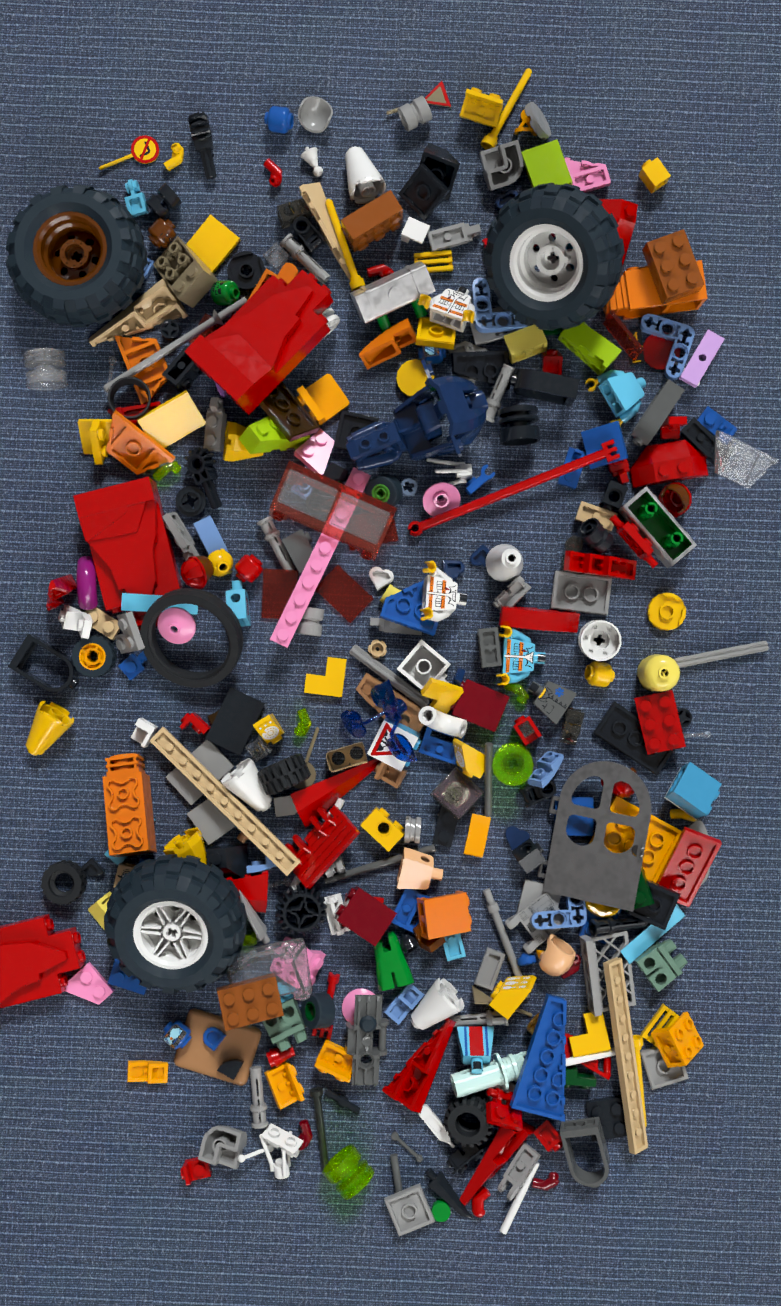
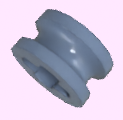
(411, 482)

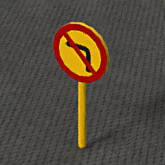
(143, 149)

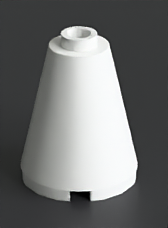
(362, 177)
(504, 562)
(247, 785)
(437, 1005)

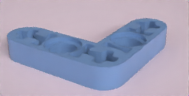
(487, 314)
(674, 336)
(567, 916)

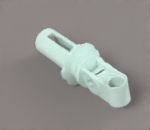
(496, 1073)

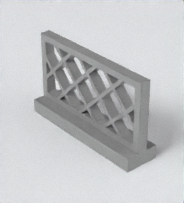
(591, 969)

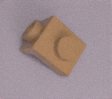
(389, 774)

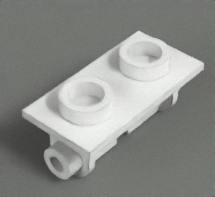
(332, 904)
(280, 1138)

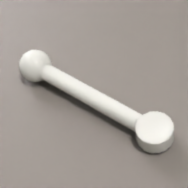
(241, 1158)

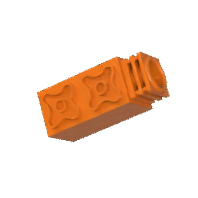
(638, 296)
(128, 806)

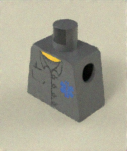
(551, 699)

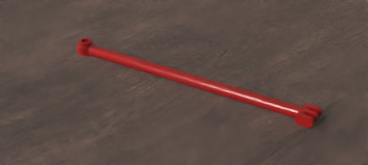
(604, 453)

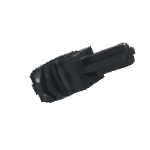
(203, 142)
(205, 474)

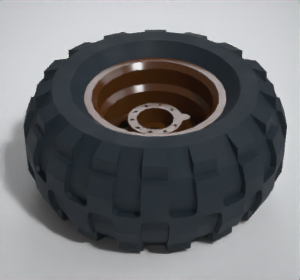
(46, 229)

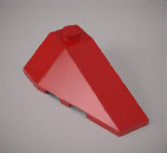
(625, 216)

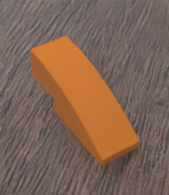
(388, 344)

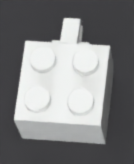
(424, 664)

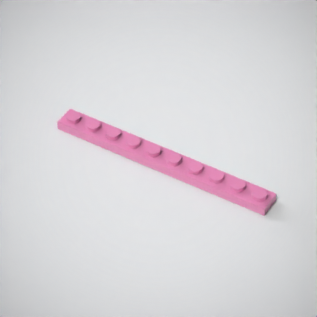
(311, 575)

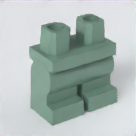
(659, 965)
(284, 1026)

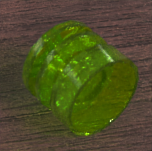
(518, 773)
(348, 1172)

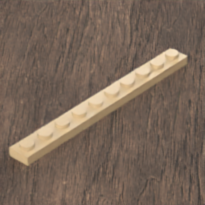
(225, 801)
(625, 1055)

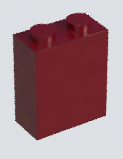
(480, 705)
(364, 915)

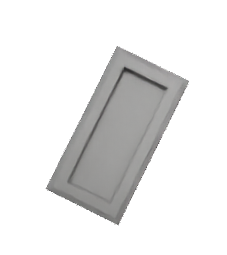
(489, 968)

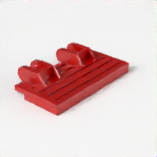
(324, 846)

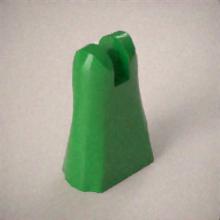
(391, 965)

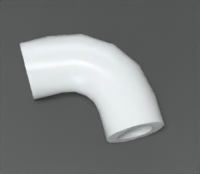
(442, 722)

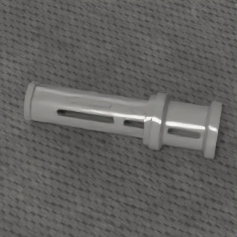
(298, 253)
(498, 391)
(272, 535)
(489, 1018)
(261, 1106)

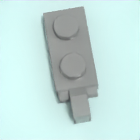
(452, 236)
(215, 426)
(181, 535)
(391, 627)

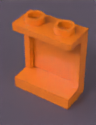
(444, 915)

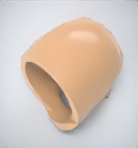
(557, 956)

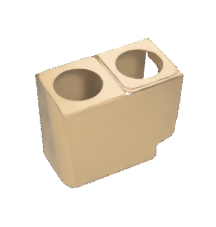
(346, 751)

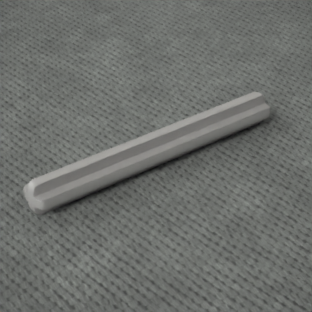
(722, 654)
(387, 674)

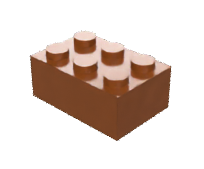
(372, 221)
(673, 266)
(250, 1001)

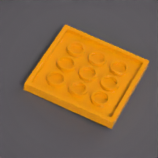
(659, 843)

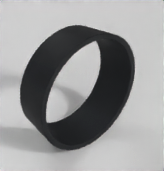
(128, 381)

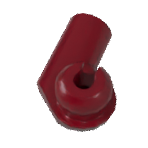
(574, 968)

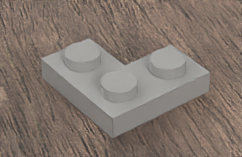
(130, 639)

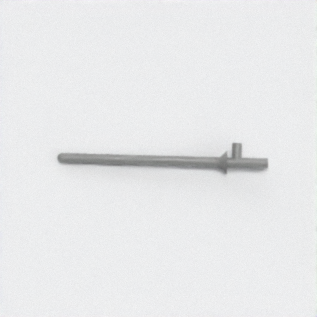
(215, 319)

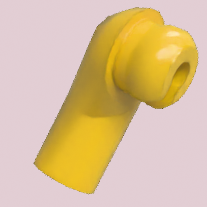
(177, 157)
(680, 814)

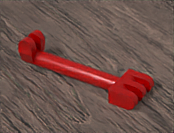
(333, 980)

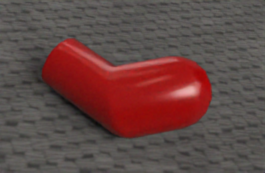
(276, 172)
(380, 270)
(478, 1202)

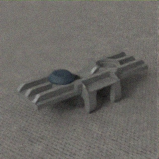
(360, 1039)

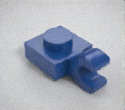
(474, 484)
(133, 665)

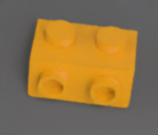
(335, 1061)
(284, 1085)

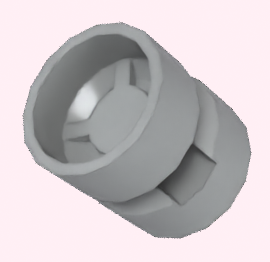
(416, 113)
(310, 622)

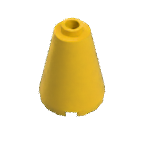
(48, 725)

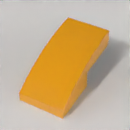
(477, 835)
(147, 1071)

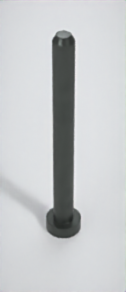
(316, 1094)

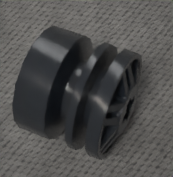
(519, 428)

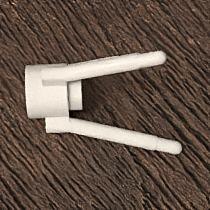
(462, 470)
(281, 1165)

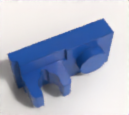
(713, 421)
(571, 479)

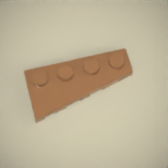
(409, 717)

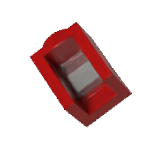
(526, 730)

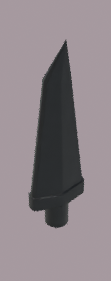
(442, 1188)

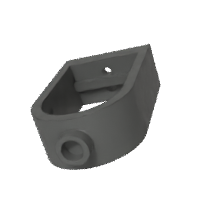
(656, 413)
(580, 1128)

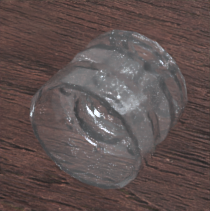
(45, 369)

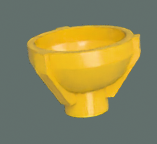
(221, 557)

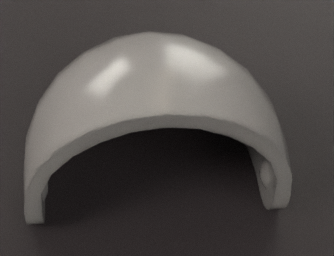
(315, 114)

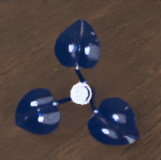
(393, 709)

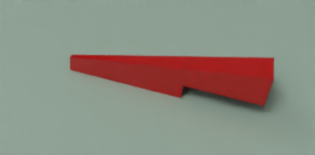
(59, 588)
(329, 790)
(254, 889)
(415, 1080)
(498, 1153)

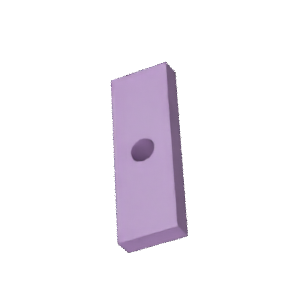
(706, 350)

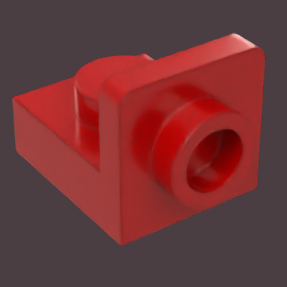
(552, 361)
(671, 427)
(199, 724)
(549, 1136)
(195, 1169)

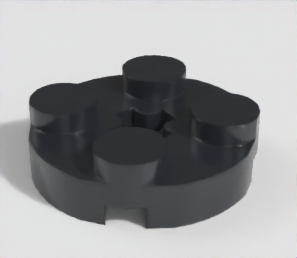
(237, 265)

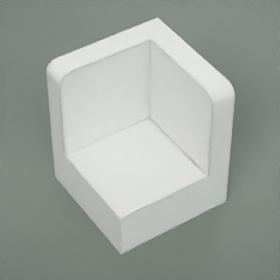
(415, 231)
(144, 732)

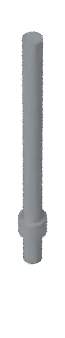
(493, 909)

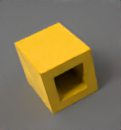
(654, 174)

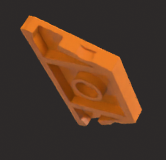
(135, 351)
(134, 446)

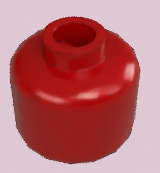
(248, 568)

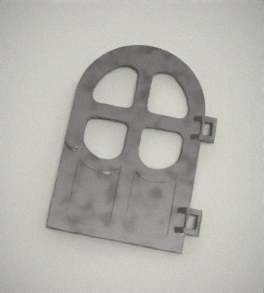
(592, 870)

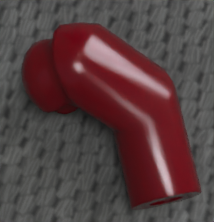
(306, 1134)
(546, 1184)

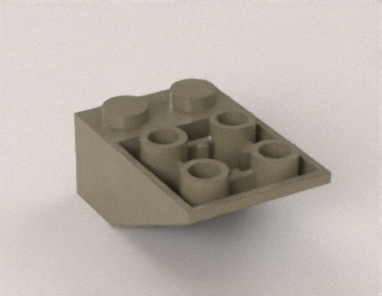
(185, 273)

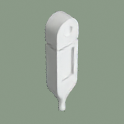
(435, 1124)

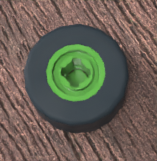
(390, 487)

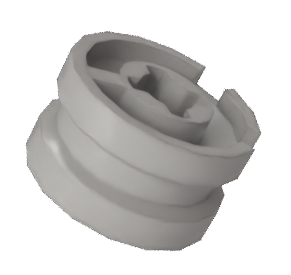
(412, 830)

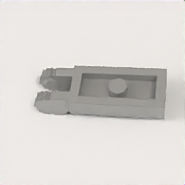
(519, 1170)

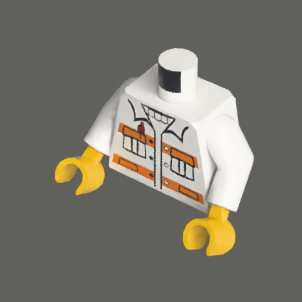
(450, 308)
(439, 594)

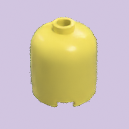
(650, 672)

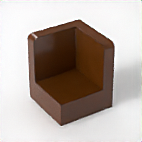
(428, 945)

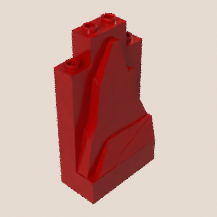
(264, 338)
(128, 542)
(35, 959)

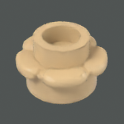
(382, 648)

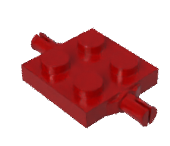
(634, 540)

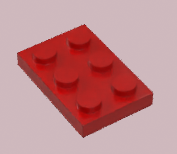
(660, 722)

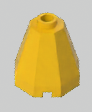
(233, 448)
(188, 844)

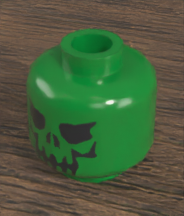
(225, 292)

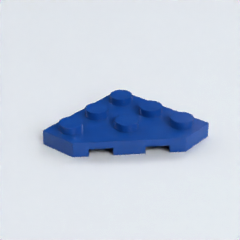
(405, 609)

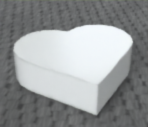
(380, 577)

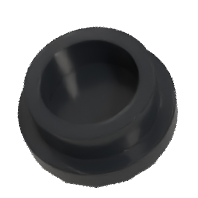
(408, 943)

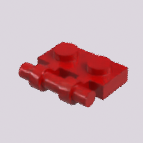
(501, 1114)

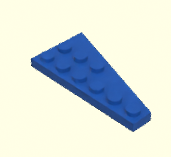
(544, 1067)

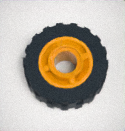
(82, 656)

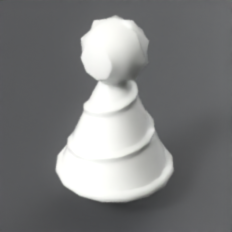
(311, 158)

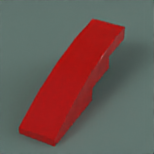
(600, 565)
(539, 619)

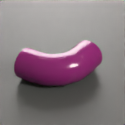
(86, 583)

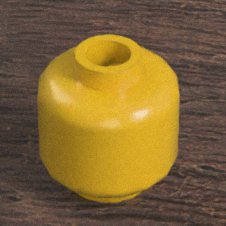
(599, 674)

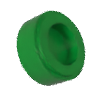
(440, 1210)

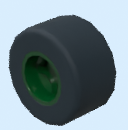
(318, 1011)

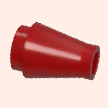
(277, 1057)

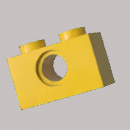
(386, 839)

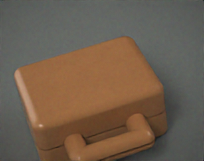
(238, 1044)

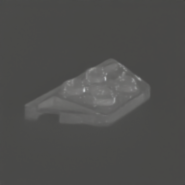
(739, 460)

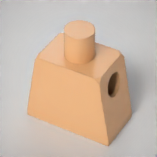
(417, 870)

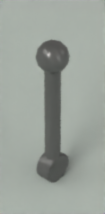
(395, 1136)

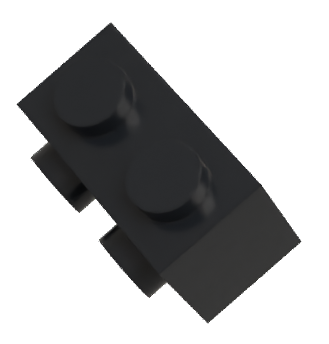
(182, 372)

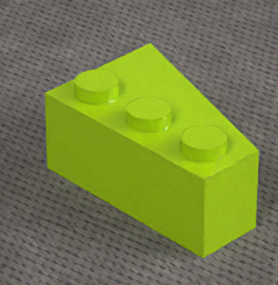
(590, 347)
(265, 436)

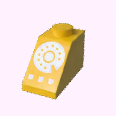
(269, 729)
(469, 759)

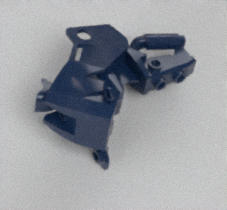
(419, 424)

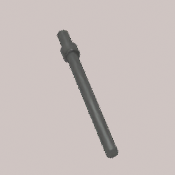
(375, 865)

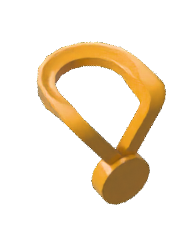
(525, 119)

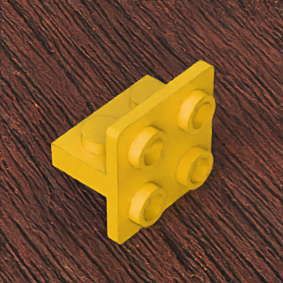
(481, 107)
(94, 437)

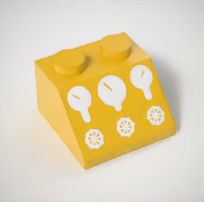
(511, 993)

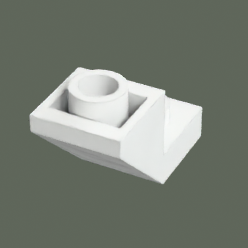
(76, 620)

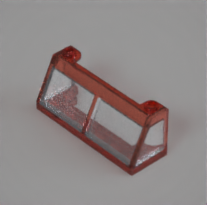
(332, 509)

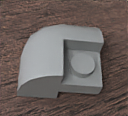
(502, 164)
(223, 1146)

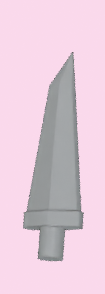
(258, 926)

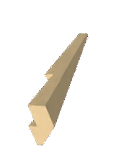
(315, 200)
(143, 314)

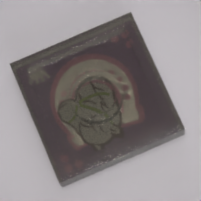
(457, 793)

